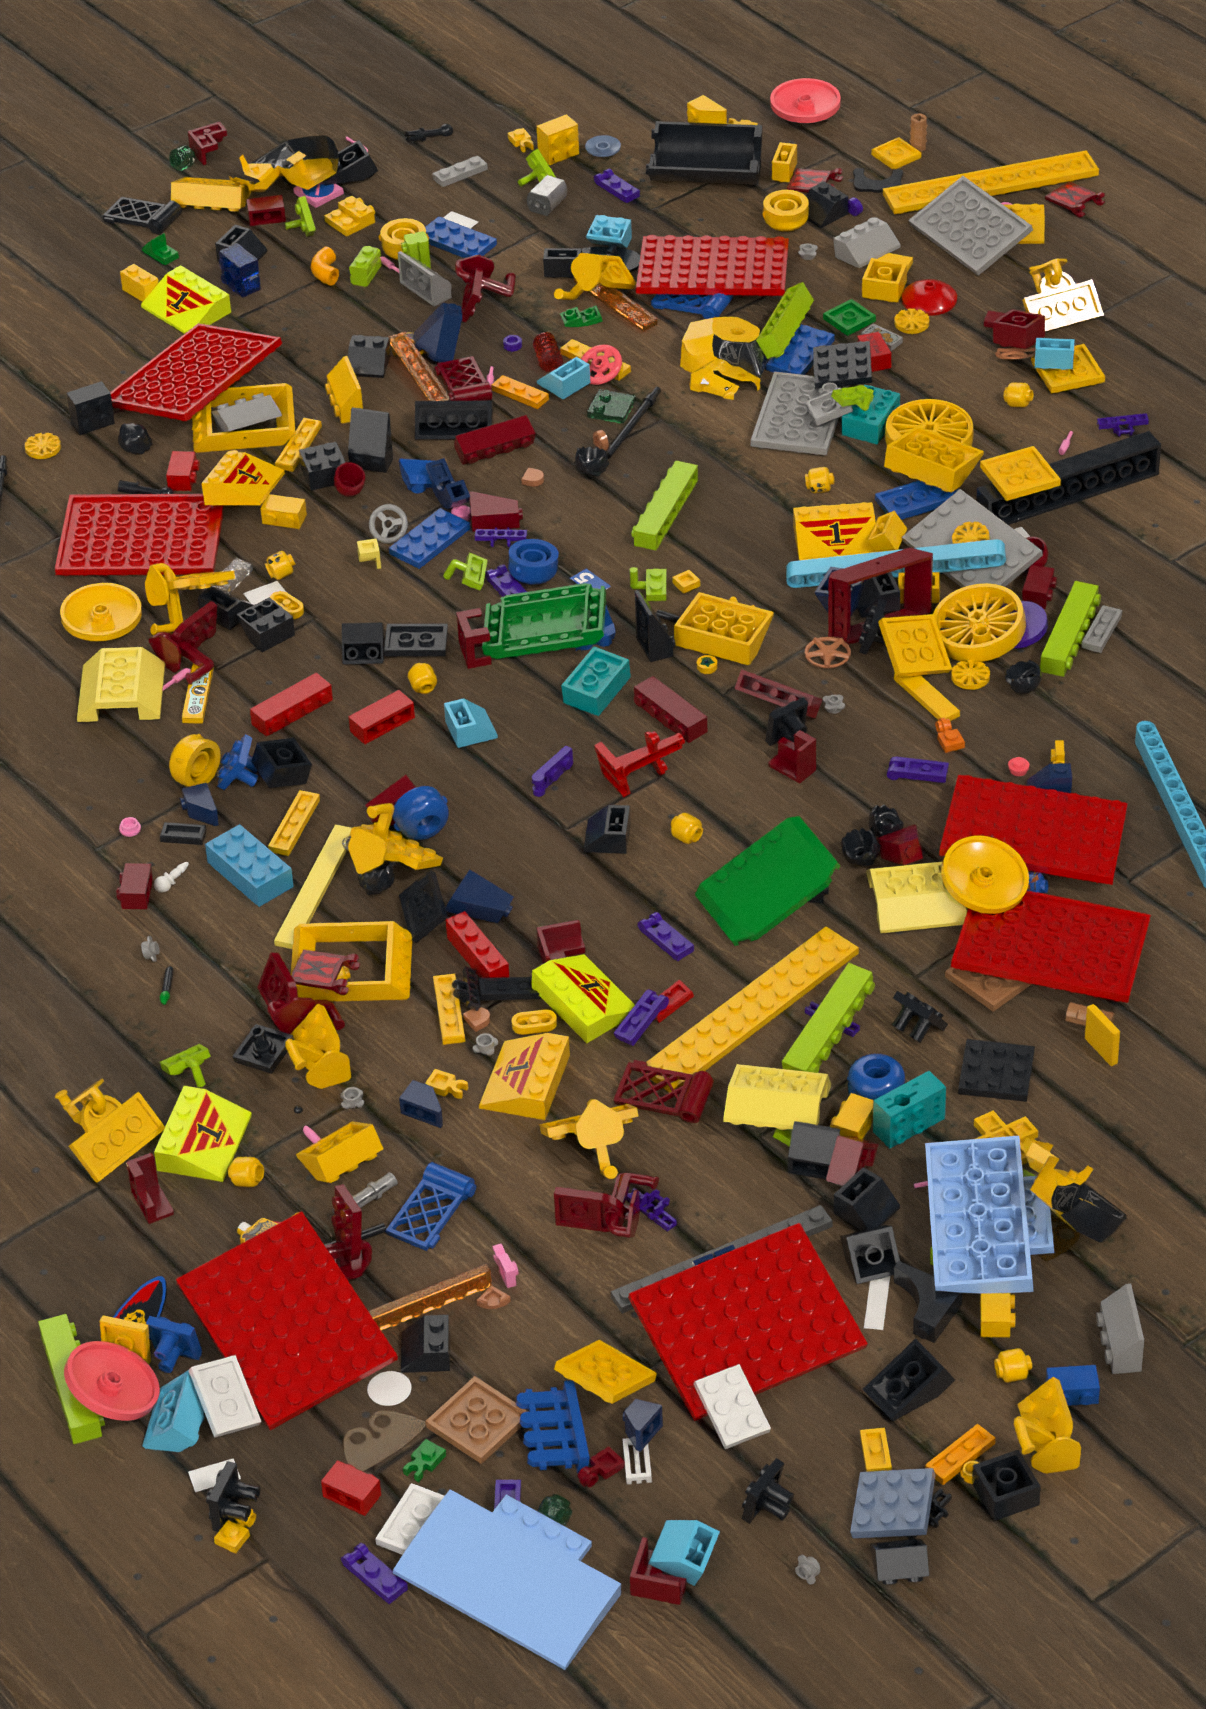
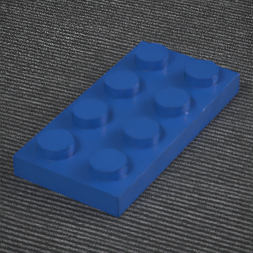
(458, 238)
(799, 353)
(912, 499)
(429, 538)

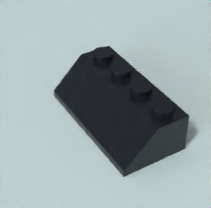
(450, 418)

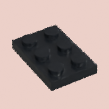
(416, 640)
(423, 906)

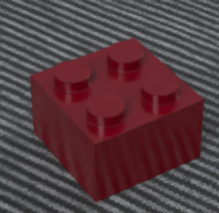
(1018, 329)

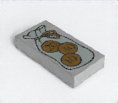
(890, 338)

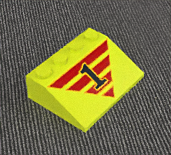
(186, 300)
(581, 995)
(201, 1135)

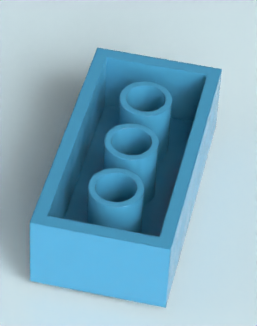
(249, 865)

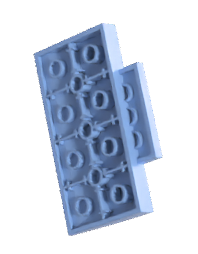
(984, 1216)
(511, 1574)

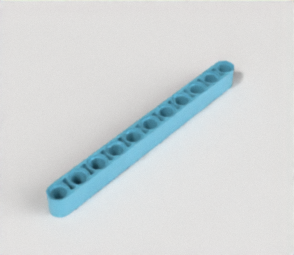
(945, 559)
(1173, 794)

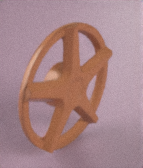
(1014, 353)
(827, 652)

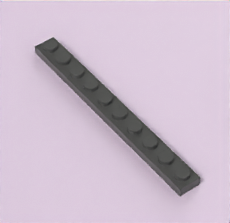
(812, 1221)

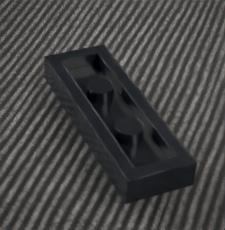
(507, 988)

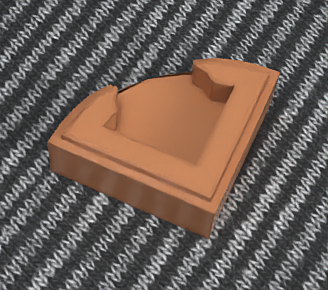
(493, 1299)

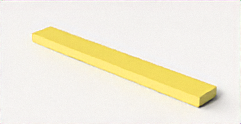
(314, 886)

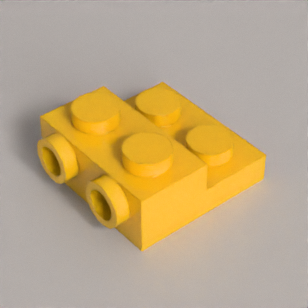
(350, 216)

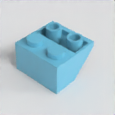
(610, 231)
(1054, 353)
(567, 378)
(468, 723)
(684, 1549)

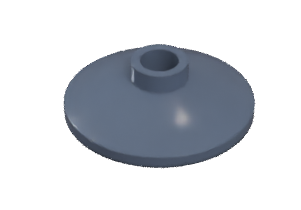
(603, 146)

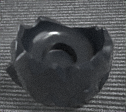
(134, 438)
(591, 460)
(1023, 676)
(884, 821)
(860, 847)
(378, 879)

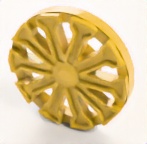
(911, 319)
(41, 445)
(971, 535)
(970, 675)

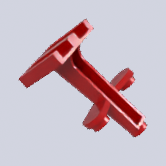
(618, 768)

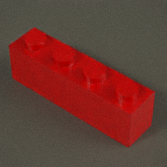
(291, 704)
(475, 947)

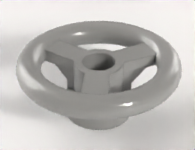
(395, 522)

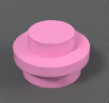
(129, 827)

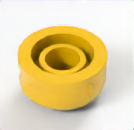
(785, 210)
(393, 234)
(194, 760)

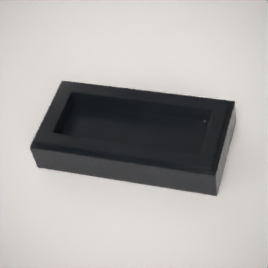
(183, 833)

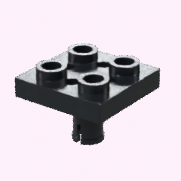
(262, 1043)

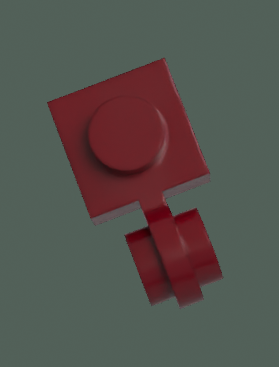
(603, 1463)

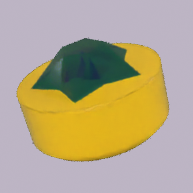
(706, 664)

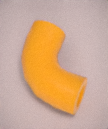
(321, 266)

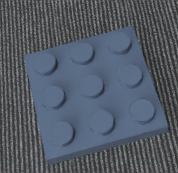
(893, 1503)

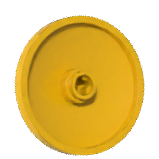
(101, 612)
(985, 874)

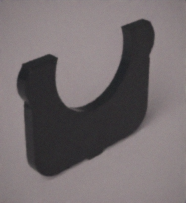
(864, 184)

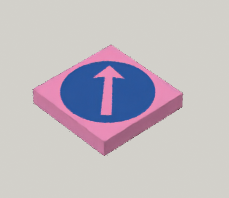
(319, 193)

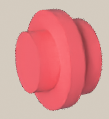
(1018, 766)

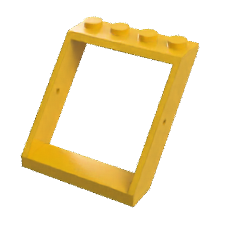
(207, 441)
(397, 958)

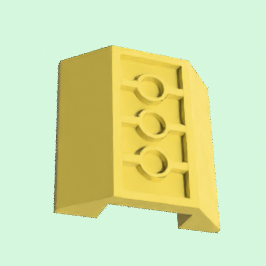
(121, 680)
(913, 898)
(774, 1097)

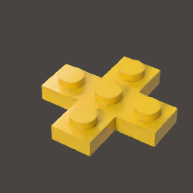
(992, 1126)

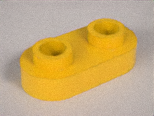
(288, 603)
(534, 1022)

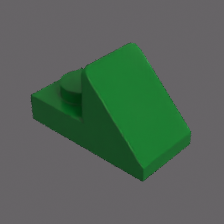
(160, 251)

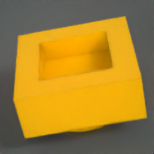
(686, 581)

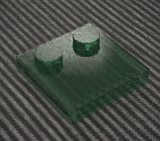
(611, 406)

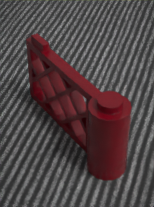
(467, 390)
(691, 1098)

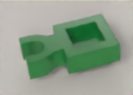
(424, 1458)

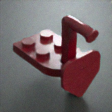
(476, 274)
(185, 642)
(282, 998)
(600, 1210)
(347, 1230)

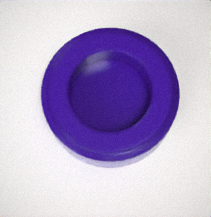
(854, 206)
(512, 343)

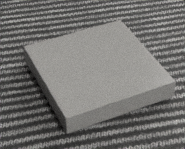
(826, 408)

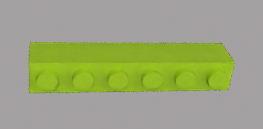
(785, 320)
(665, 505)
(1070, 628)
(830, 1020)
(59, 1342)

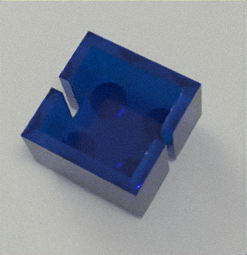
(237, 268)

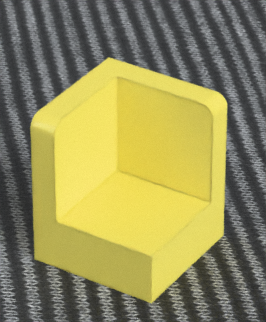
(368, 551)

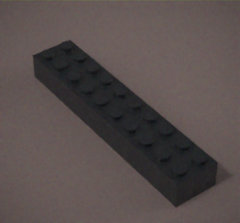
(1081, 478)

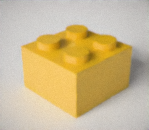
(558, 139)
(884, 280)

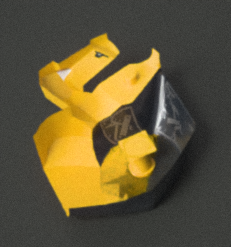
(295, 161)
(724, 346)
(1070, 1196)

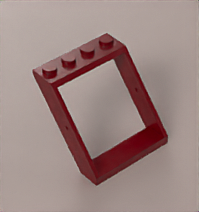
(917, 589)

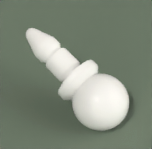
(163, 883)

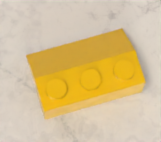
(705, 111)
(1033, 215)
(343, 390)
(341, 1151)

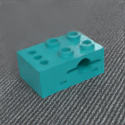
(871, 424)
(596, 681)
(909, 1109)

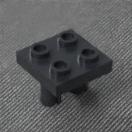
(872, 628)
(787, 721)
(913, 1006)
(767, 1494)
(225, 1495)

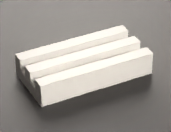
(638, 1476)

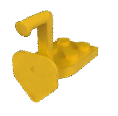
(595, 269)
(318, 1050)
(1047, 1429)

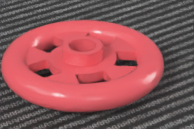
(615, 366)

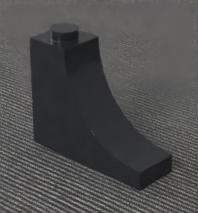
(934, 1307)

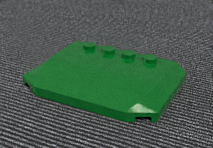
(545, 620)
(767, 881)

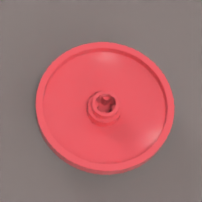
(805, 100)
(111, 1380)

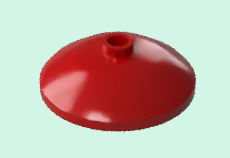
(930, 296)

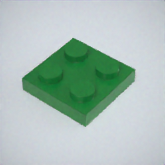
(849, 317)

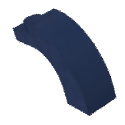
(444, 487)

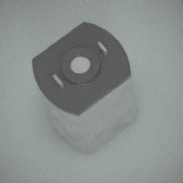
(547, 195)

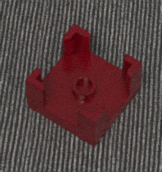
(471, 638)

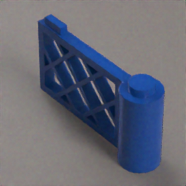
(710, 307)
(444, 1184)

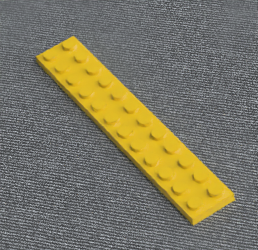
(996, 180)
(755, 1005)

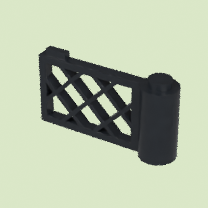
(158, 220)

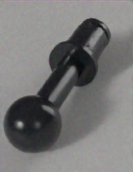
(422, 134)
(135, 488)

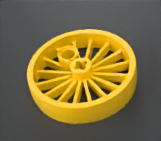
(950, 421)
(980, 624)

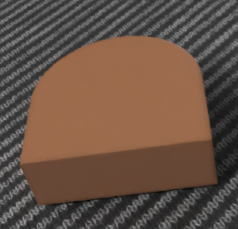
(600, 440)
(533, 477)
(477, 1019)

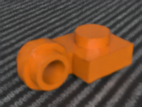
(949, 739)

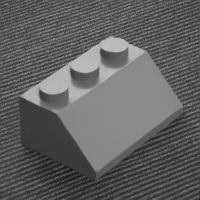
(865, 242)
(423, 280)
(245, 413)
(1121, 1331)

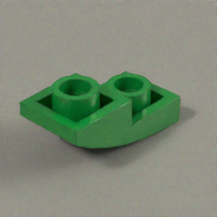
(587, 317)

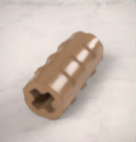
(918, 131)
(1077, 1014)

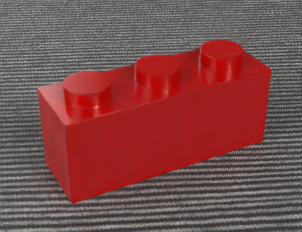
(381, 717)

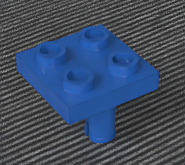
(235, 762)
(172, 1341)

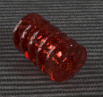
(547, 351)

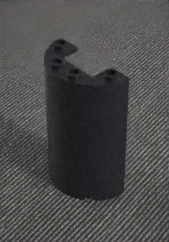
(706, 153)

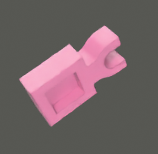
(506, 1268)

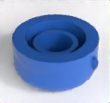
(533, 561)
(421, 813)
(875, 1076)

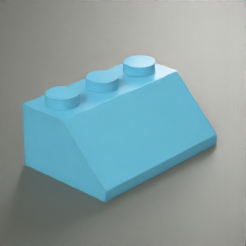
(175, 1417)

